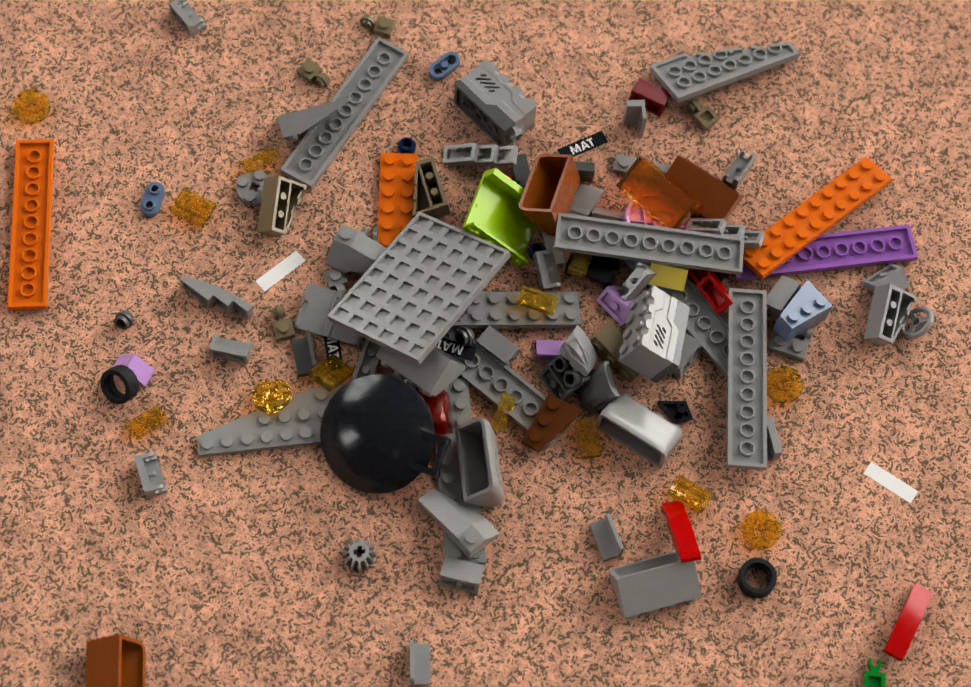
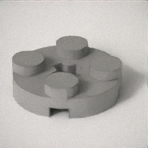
(246, 182)

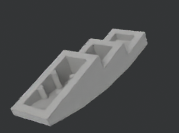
(480, 155)
(752, 239)
(211, 294)

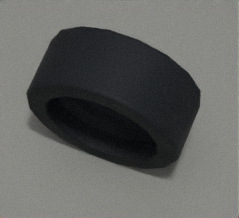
(129, 379)
(746, 588)

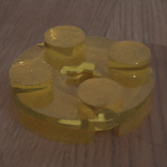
(35, 115)
(793, 380)
(271, 404)
(762, 540)

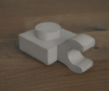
(336, 280)

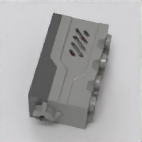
(495, 104)
(654, 334)

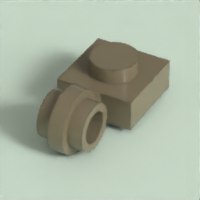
(382, 26)
(311, 71)
(705, 117)
(283, 328)

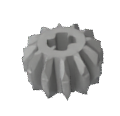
(366, 557)

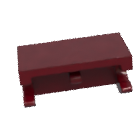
(655, 97)

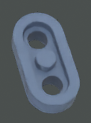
(441, 65)
(152, 198)

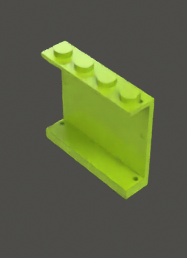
(497, 215)

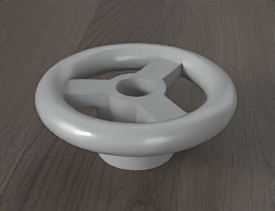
(918, 325)

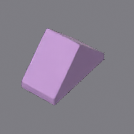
(138, 366)

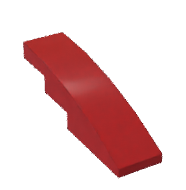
(711, 289)
(681, 531)
(907, 622)

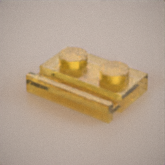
(193, 207)
(331, 372)
(690, 494)

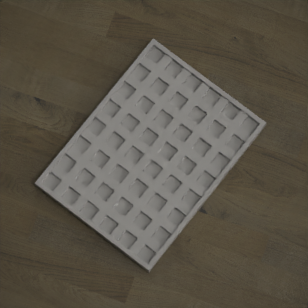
(419, 287)

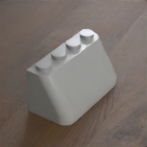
(432, 375)
(639, 429)
(479, 463)
(654, 584)

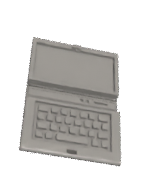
(584, 201)
(313, 315)

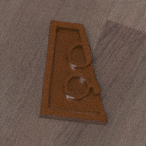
(549, 422)

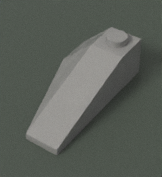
(298, 122)
(353, 251)
(462, 525)

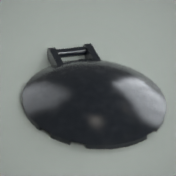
(380, 435)

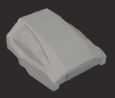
(579, 351)

